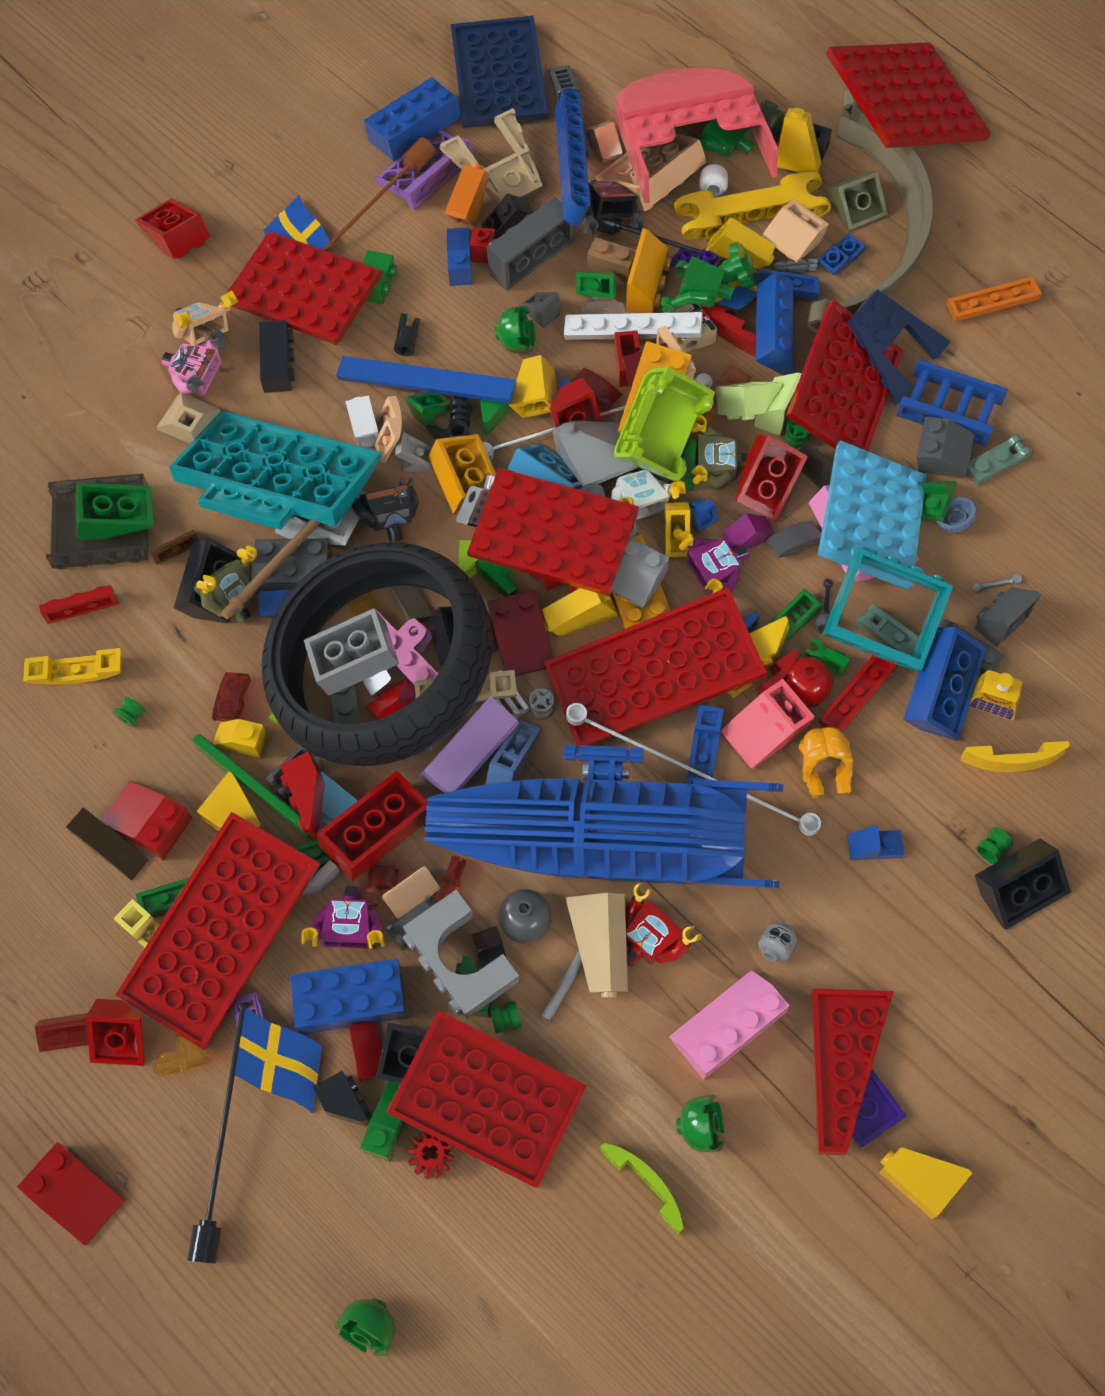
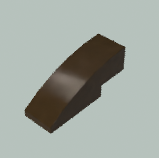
(106, 843)

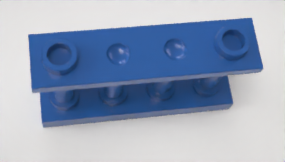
(916, 411)

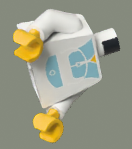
(646, 491)

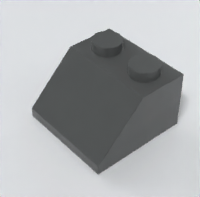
(944, 447)
(1006, 614)

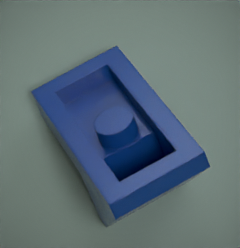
(875, 844)

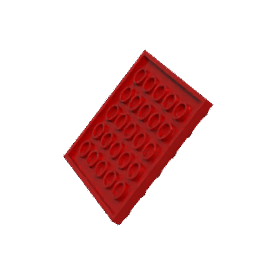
(908, 94)

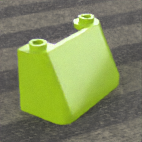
(662, 422)

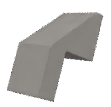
(323, 878)

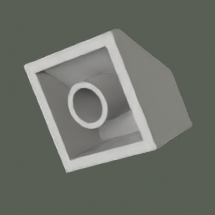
(640, 573)

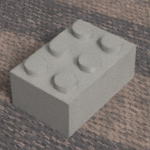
(351, 652)

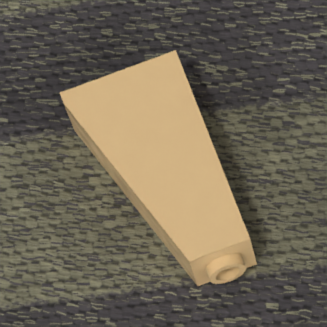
(601, 940)

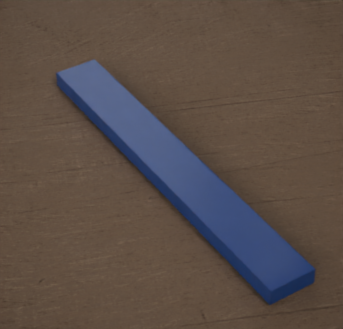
(427, 379)

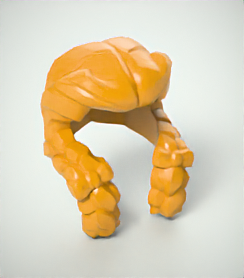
(819, 745)

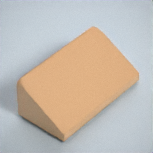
(411, 892)

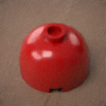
(809, 680)

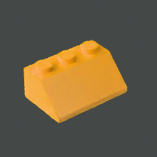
(647, 274)
(459, 465)

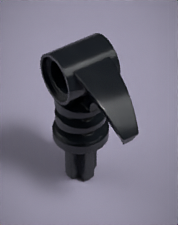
(459, 420)

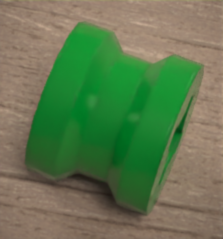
(791, 434)
(129, 711)

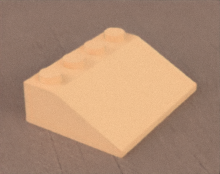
(666, 165)

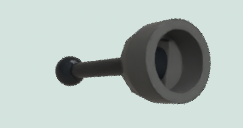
(822, 619)

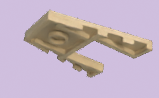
(510, 175)

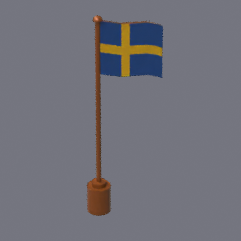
(302, 226)

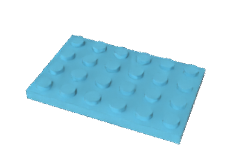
(872, 507)

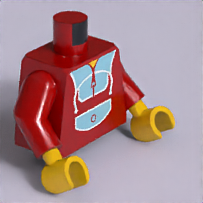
(652, 933)

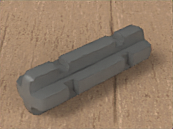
(796, 267)

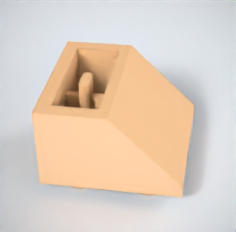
(795, 230)

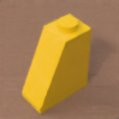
(798, 143)
(756, 246)
(534, 388)
(578, 611)
(226, 799)
(924, 1179)

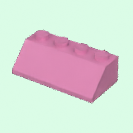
(729, 1023)

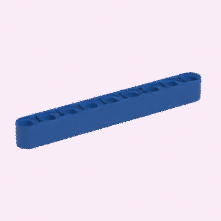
(572, 157)

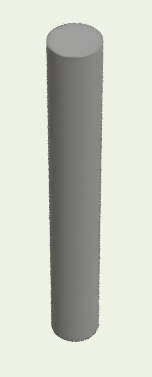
(562, 988)

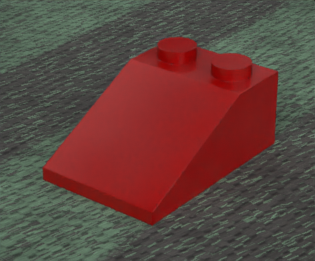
(174, 228)
(769, 476)
(147, 819)
(71, 1193)

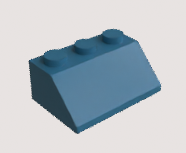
(543, 464)

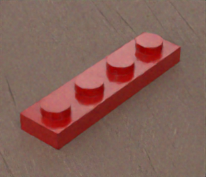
(857, 693)

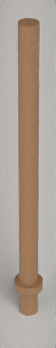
(236, 603)

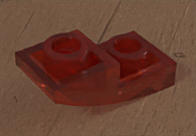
(604, 391)
(230, 695)

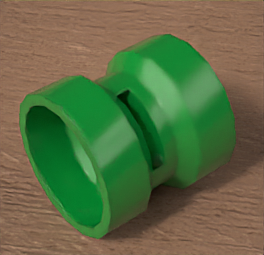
(994, 845)
(506, 1016)

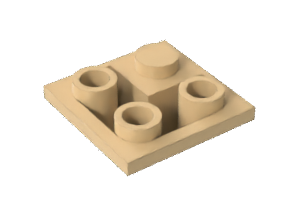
(187, 418)

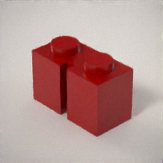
(624, 344)

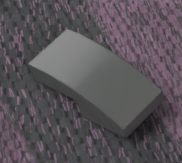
(791, 539)

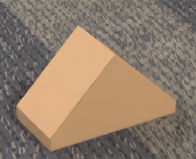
(605, 141)

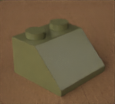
(858, 199)

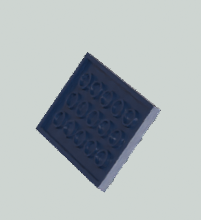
(498, 70)

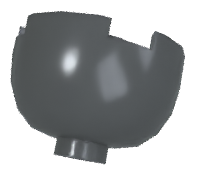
(529, 924)

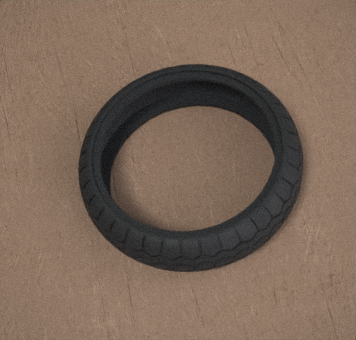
(429, 715)

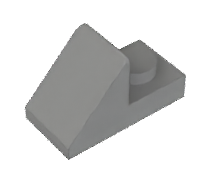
(413, 454)

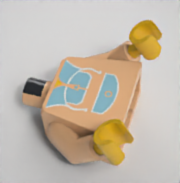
(200, 320)

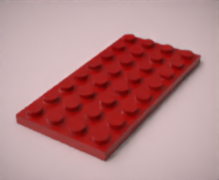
(656, 667)
(217, 930)

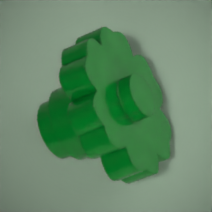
(739, 266)

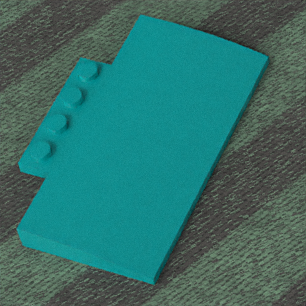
(273, 471)

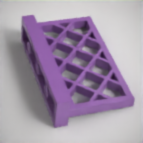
(429, 182)

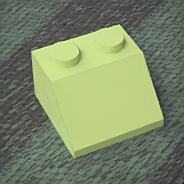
(745, 399)
(775, 416)

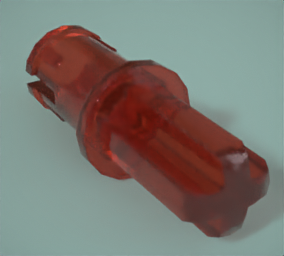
(451, 878)

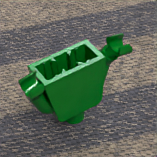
(724, 141)
(699, 286)

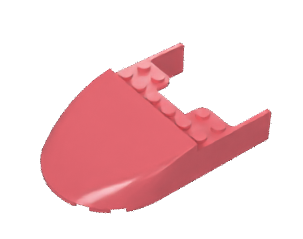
(684, 96)

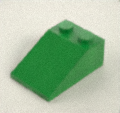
(111, 510)

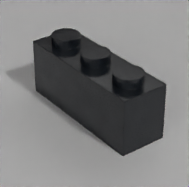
(276, 356)

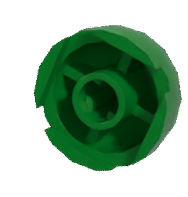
(515, 330)
(701, 1124)
(367, 1325)

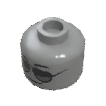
(777, 942)

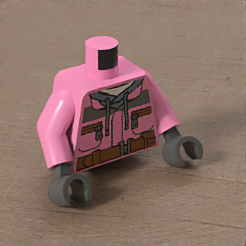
(196, 365)

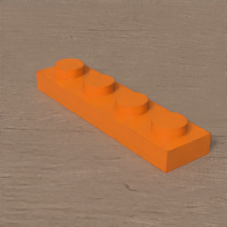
(993, 299)

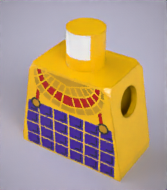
(997, 694)

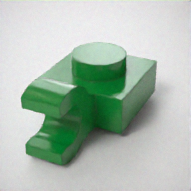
(834, 659)

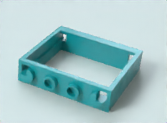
(912, 574)

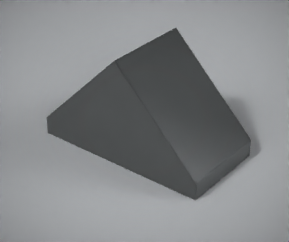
(543, 307)

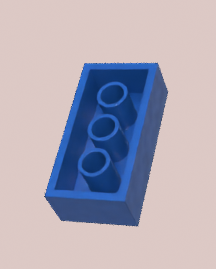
(412, 116)
(348, 996)

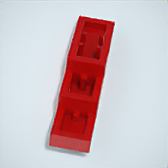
(731, 329)

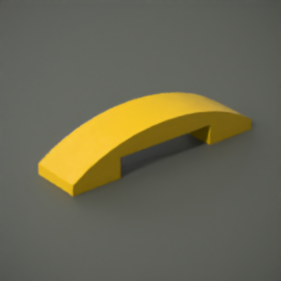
(73, 670)
(983, 758)

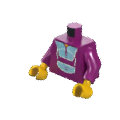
(713, 561)
(346, 923)

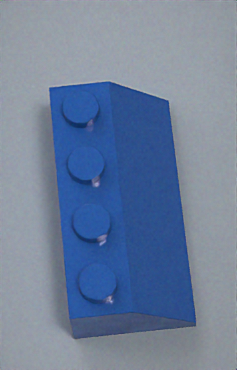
(775, 324)
(945, 684)

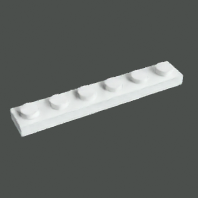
(604, 325)

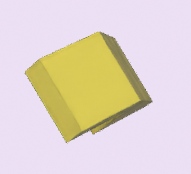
(137, 922)

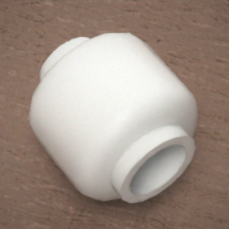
(714, 179)

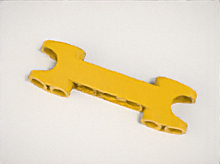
(749, 206)

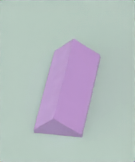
(470, 747)

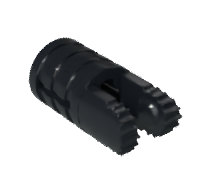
(406, 336)

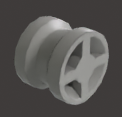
(539, 698)

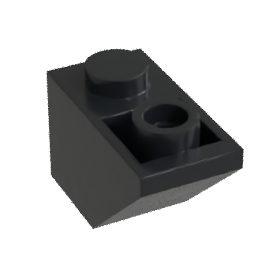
(507, 214)
(340, 1101)

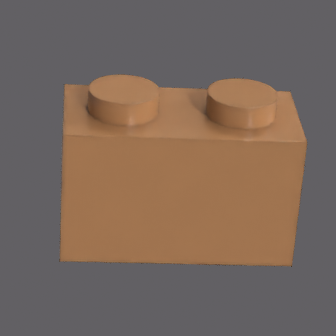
(612, 255)

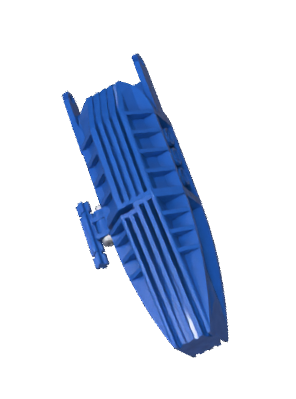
(603, 825)

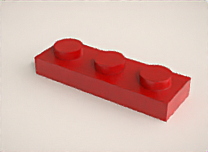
(79, 604)

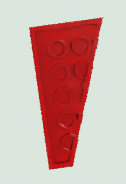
(844, 1048)

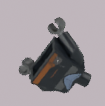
(611, 200)
(388, 508)

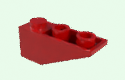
(307, 790)

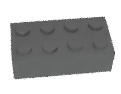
(529, 244)

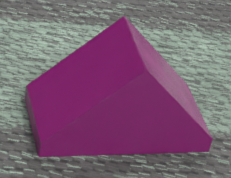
(748, 531)

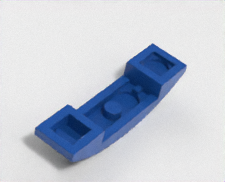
(705, 742)

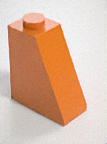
(468, 195)

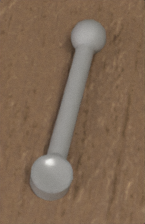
(1016, 579)

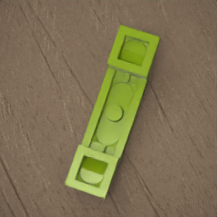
(621, 1157)

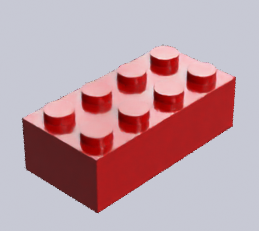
(373, 825)

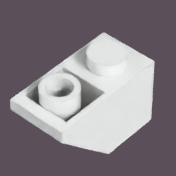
(362, 421)

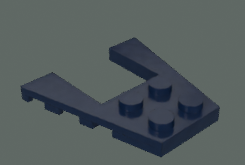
(875, 328)

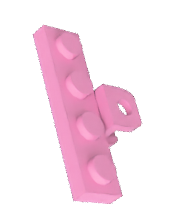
(408, 645)

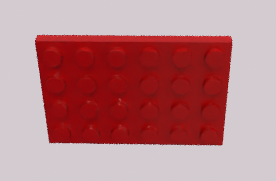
(305, 286)
(838, 387)
(553, 531)
(486, 1099)

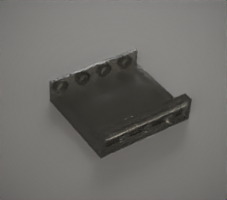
(73, 552)

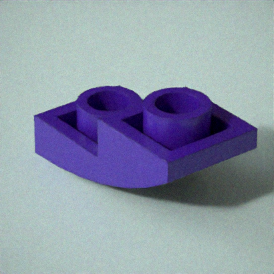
(708, 256)

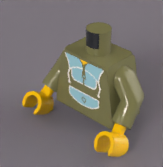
(715, 456)
(227, 583)

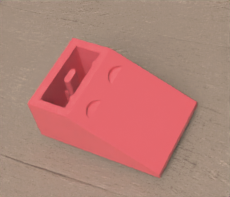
(768, 724)

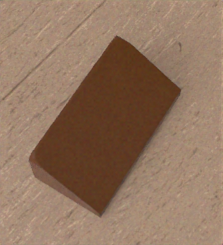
(174, 547)

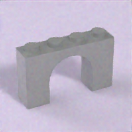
(469, 991)

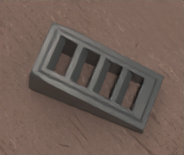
(569, 81)

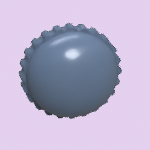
(959, 515)

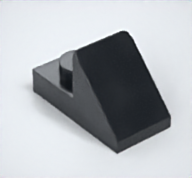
(488, 945)

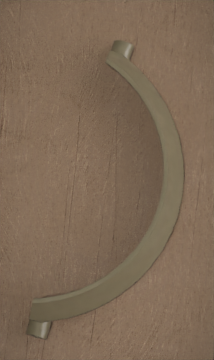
(914, 187)

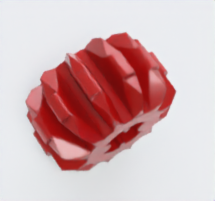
(430, 1165)

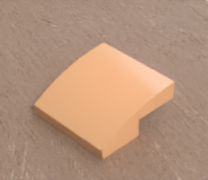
(389, 427)

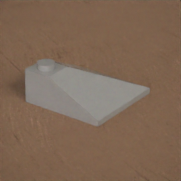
(589, 450)

